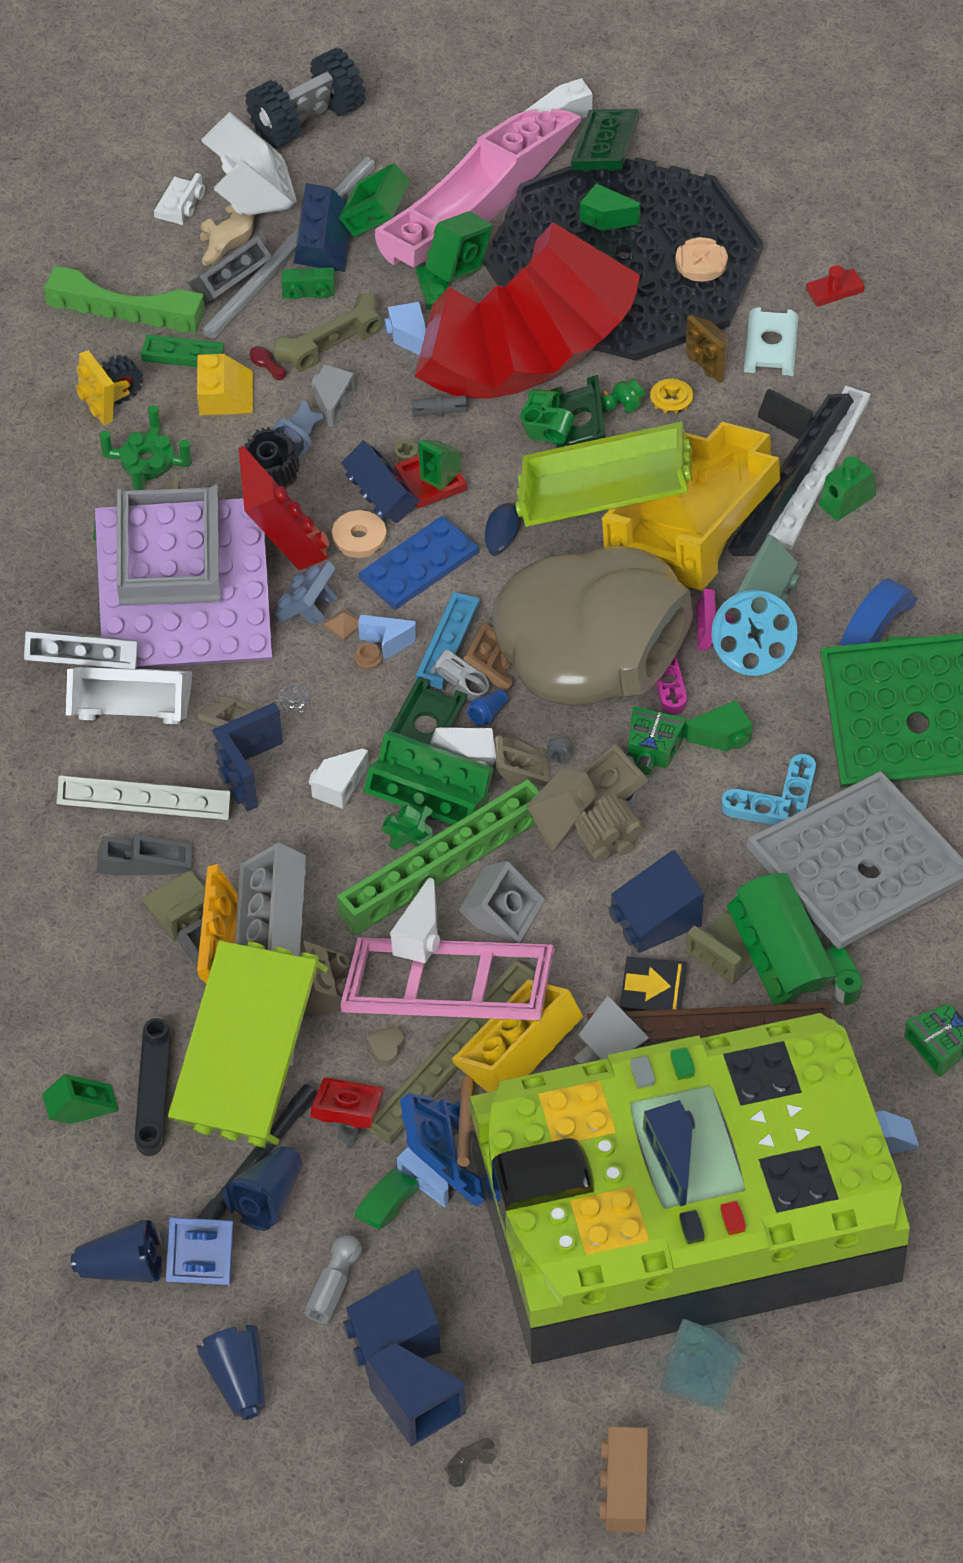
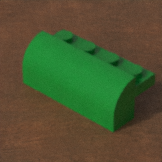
(428, 777)
(780, 938)

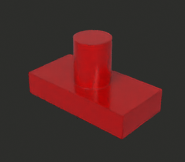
(836, 286)

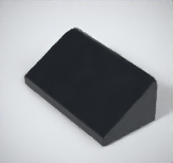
(784, 413)

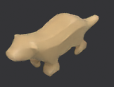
(225, 236)

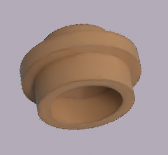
(368, 656)

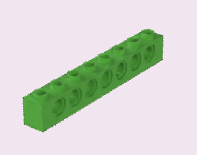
(437, 858)

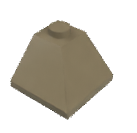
(560, 803)

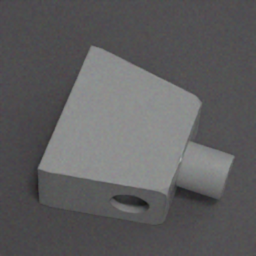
(608, 1033)

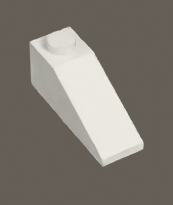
(570, 97)
(416, 931)

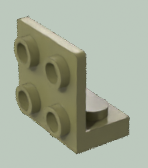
(177, 903)
(720, 948)

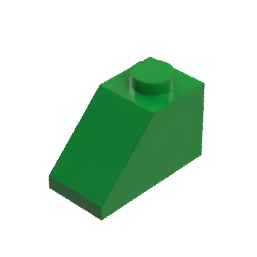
(608, 209)
(438, 463)
(720, 728)
(78, 1099)

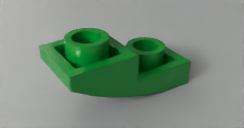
(383, 1200)

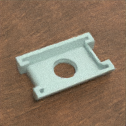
(771, 355)

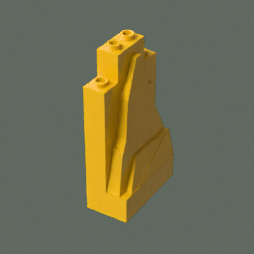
(689, 530)

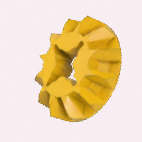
(671, 387)

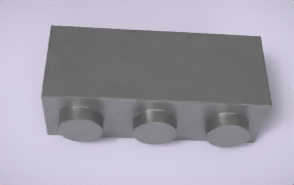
(231, 269)

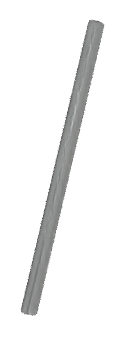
(279, 258)

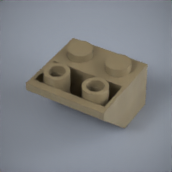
(326, 988)

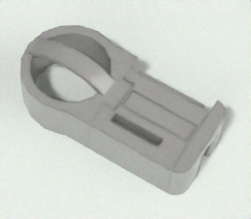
(456, 671)

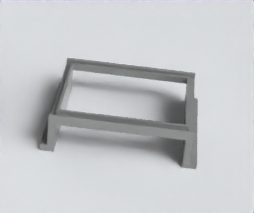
(169, 589)

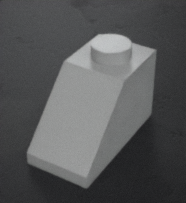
(332, 392)

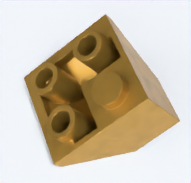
(706, 346)

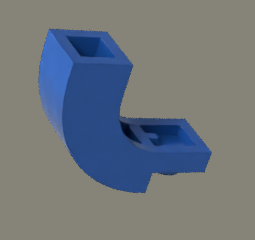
(877, 612)

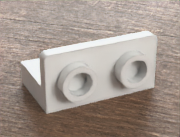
(180, 199)

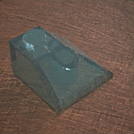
(700, 1366)

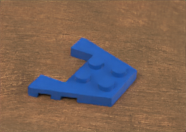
(432, 1140)

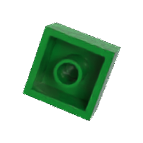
(458, 246)

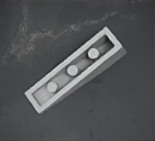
(80, 649)

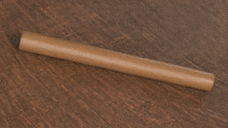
(464, 1135)

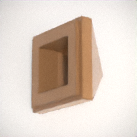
(343, 624)

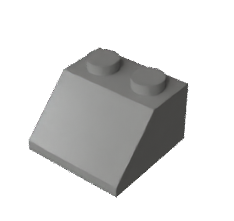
(502, 902)

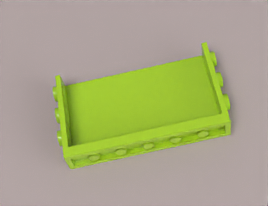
(604, 474)
(243, 1041)

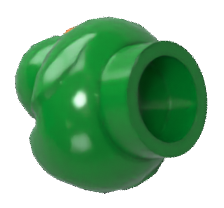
(627, 393)

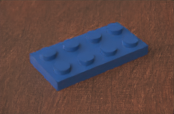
(418, 562)

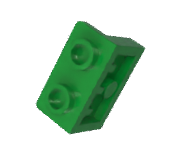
(307, 283)

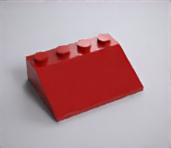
(280, 516)

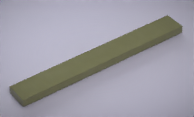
(438, 1066)

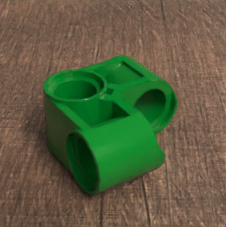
(544, 419)

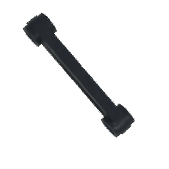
(152, 1087)

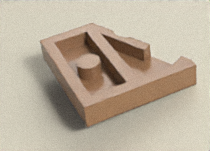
(487, 658)

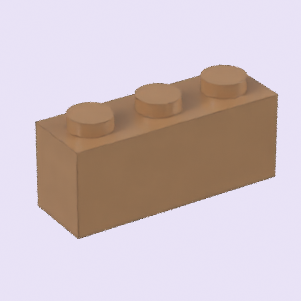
(624, 1479)

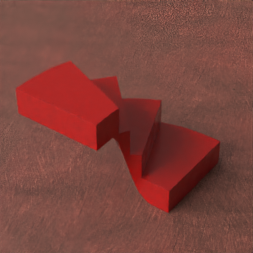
(530, 327)

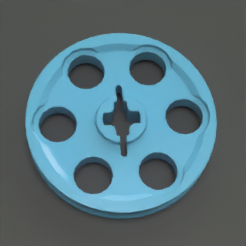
(767, 636)

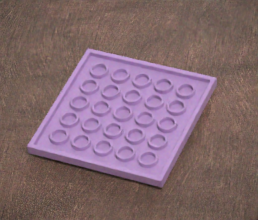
(170, 543)

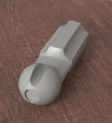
(345, 1252)

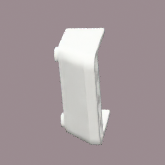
(255, 170)
(128, 692)

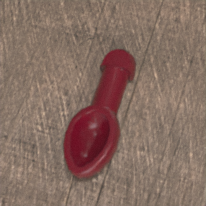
(263, 358)

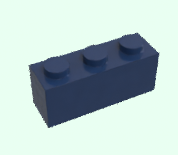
(379, 482)

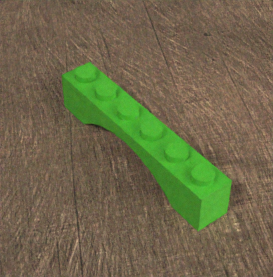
(172, 310)

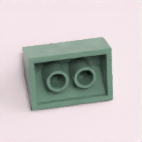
(772, 572)

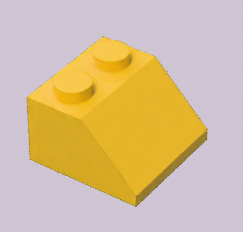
(223, 386)

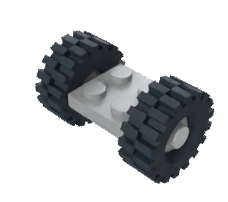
(280, 113)

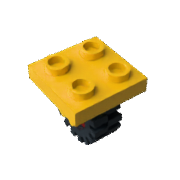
(106, 383)

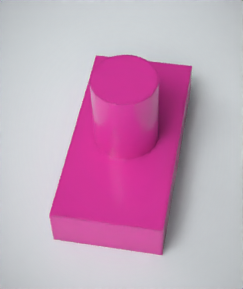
(704, 618)

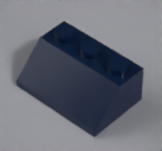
(321, 235)

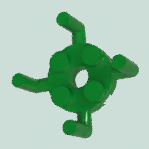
(151, 443)

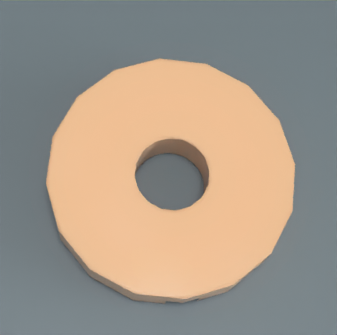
(359, 546)

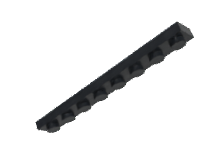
(791, 474)

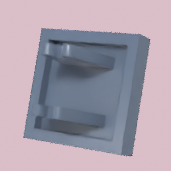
(303, 593)

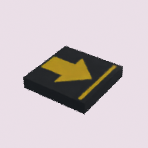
(652, 984)

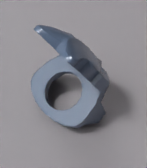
(299, 427)

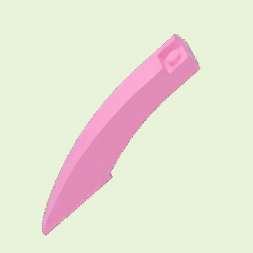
(481, 181)

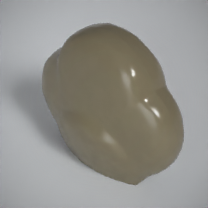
(592, 624)

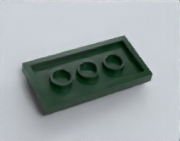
(605, 139)

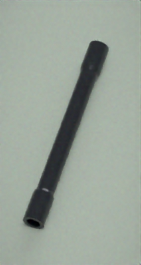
(294, 1110)

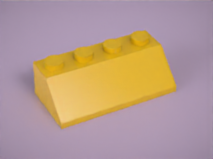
(516, 1046)

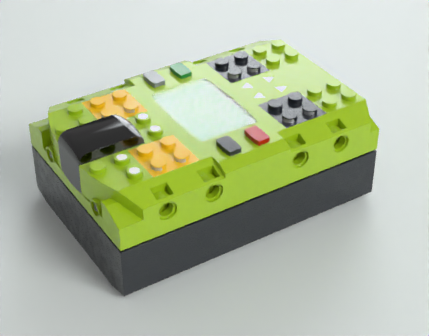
(782, 1195)

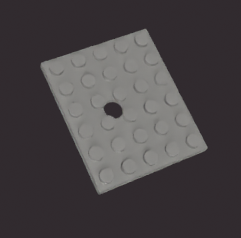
(854, 827)

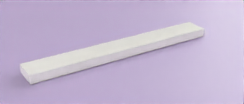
(799, 507)

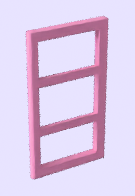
(476, 1007)

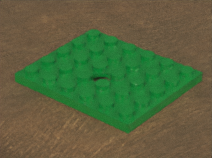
(876, 690)

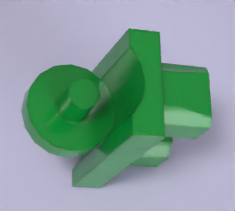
(408, 826)

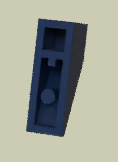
(670, 1138)

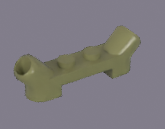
(304, 350)

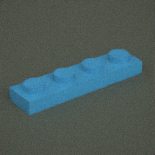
(449, 634)

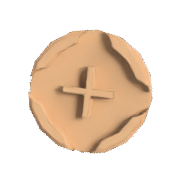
(701, 259)

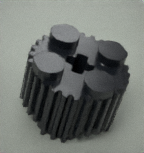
(275, 454)

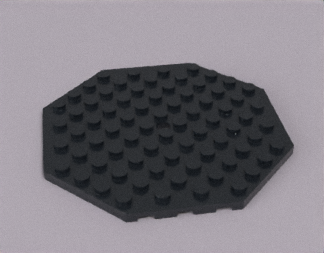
(672, 211)

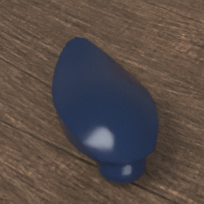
(501, 528)

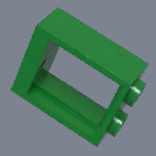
(374, 197)

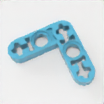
(779, 806)

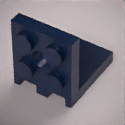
(241, 741)

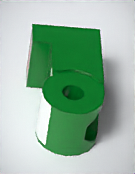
(848, 980)

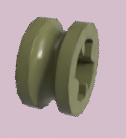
(405, 445)

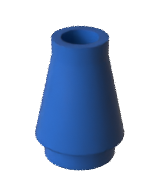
(487, 707)

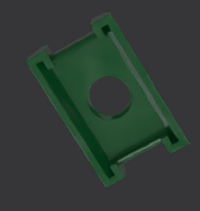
(583, 400)
(426, 702)

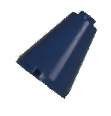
(264, 1188)
(121, 1255)
(236, 1368)

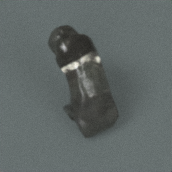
(458, 1463)

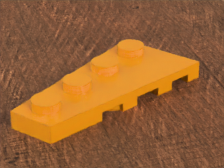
(217, 918)

